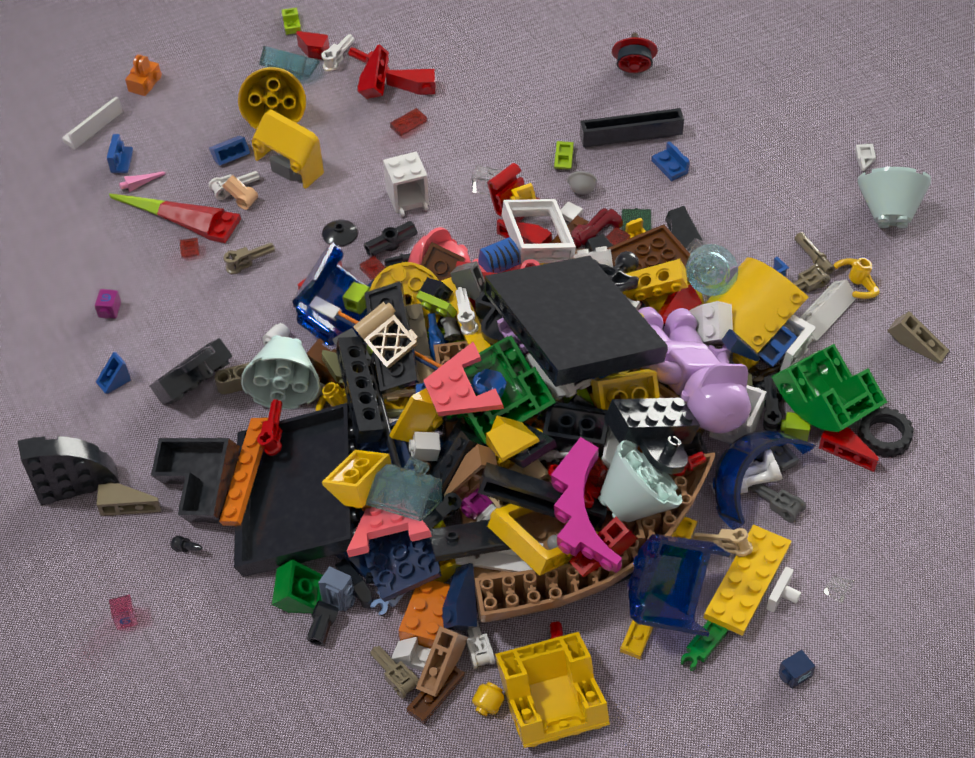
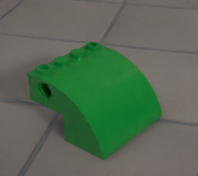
(524, 391)
(826, 392)

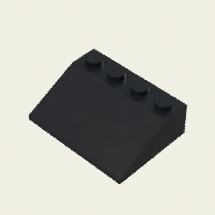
(457, 445)

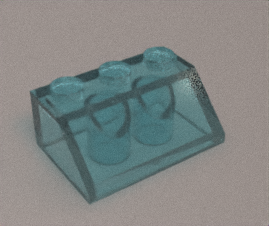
(293, 63)
(405, 492)

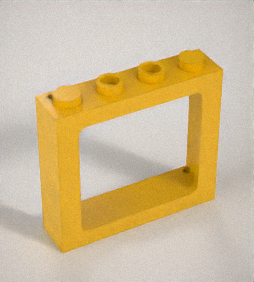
(522, 543)

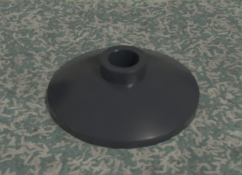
(339, 232)

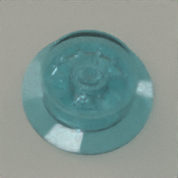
(711, 270)

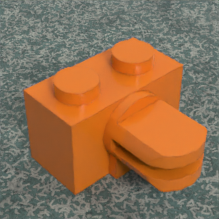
(143, 75)

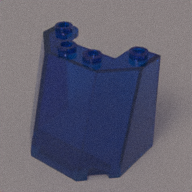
(329, 283)
(669, 582)

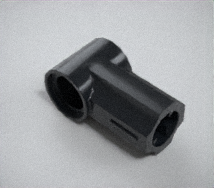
(323, 617)

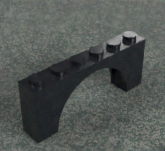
(677, 221)

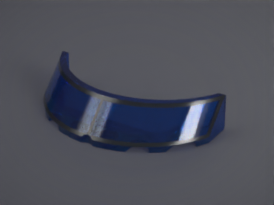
(734, 465)

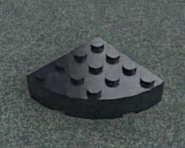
(65, 467)

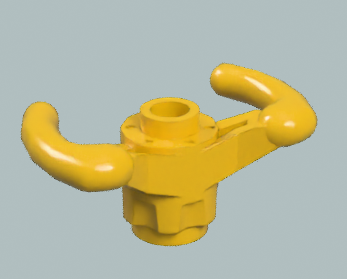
(860, 275)
(333, 395)

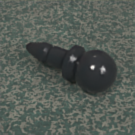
(183, 544)

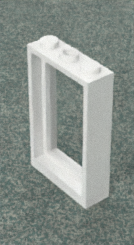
(540, 252)

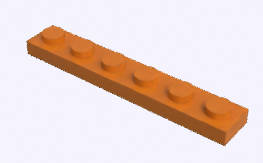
(243, 476)

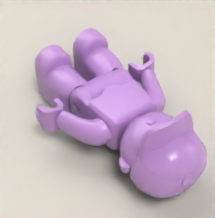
(700, 373)

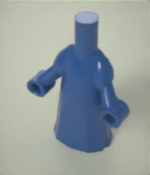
(435, 334)

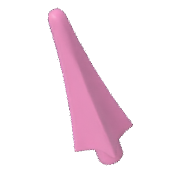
(134, 182)

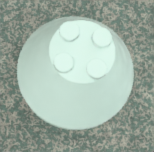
(893, 194)
(281, 373)
(636, 487)

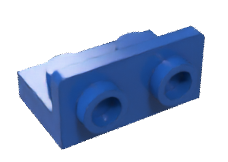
(119, 155)
(671, 162)

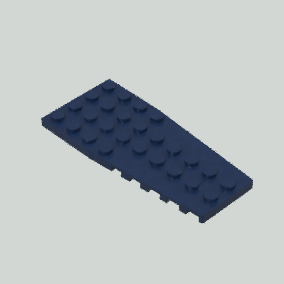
(395, 560)

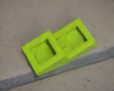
(291, 20)
(563, 155)

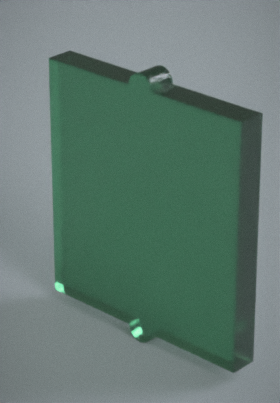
(633, 214)

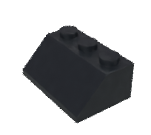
(570, 422)

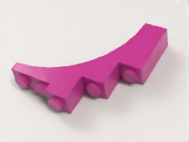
(570, 508)

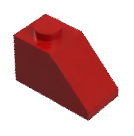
(312, 43)

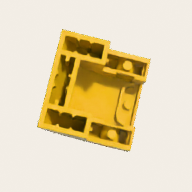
(760, 302)
(552, 690)

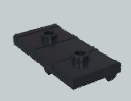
(465, 541)

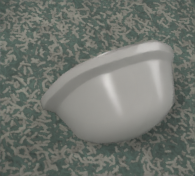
(582, 182)

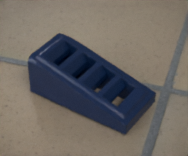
(738, 345)

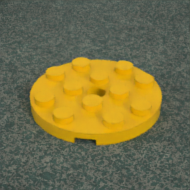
(412, 278)

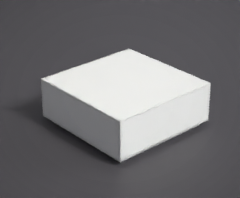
(570, 211)

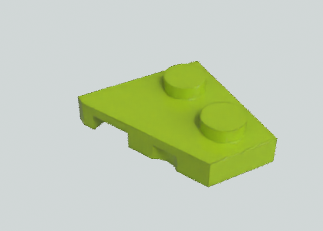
(436, 305)

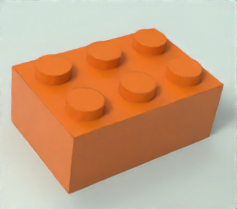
(424, 613)

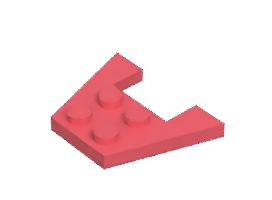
(452, 390)
(380, 523)

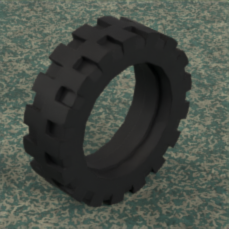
(891, 417)

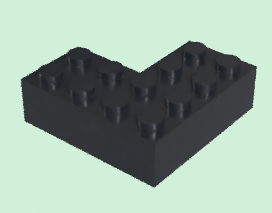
(203, 468)

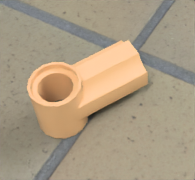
(244, 195)

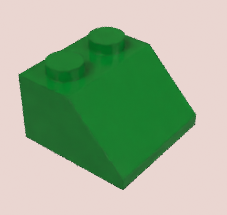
(296, 588)

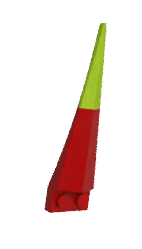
(204, 220)

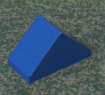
(113, 374)

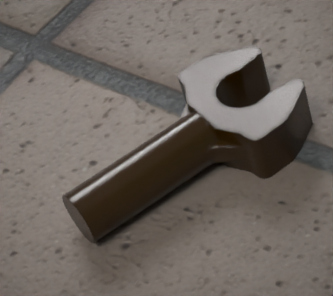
(760, 374)

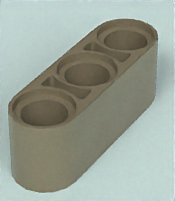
(229, 379)

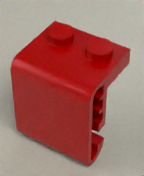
(501, 186)

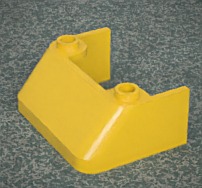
(292, 142)

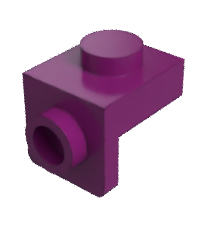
(475, 504)

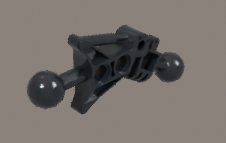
(625, 263)

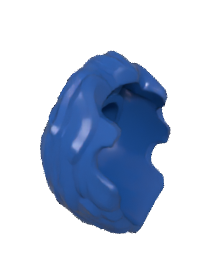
(488, 380)

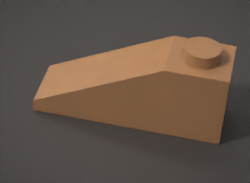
(470, 471)
(441, 660)

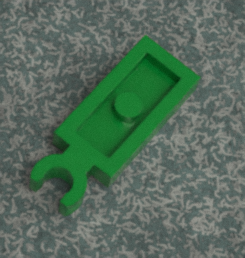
(702, 646)

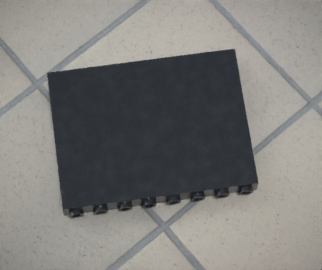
(574, 320)
(288, 505)

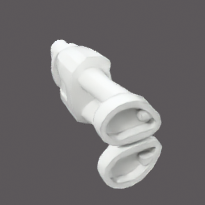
(764, 472)

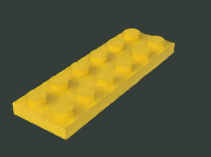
(747, 581)

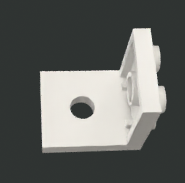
(799, 348)

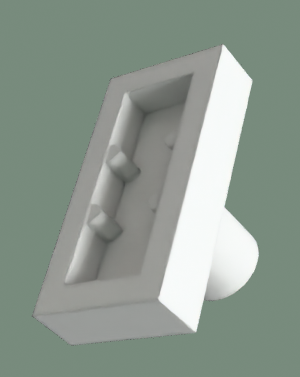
(782, 590)

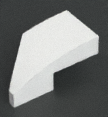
(865, 155)

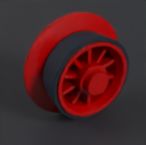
(634, 54)

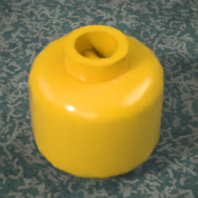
(488, 699)

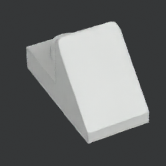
(411, 653)

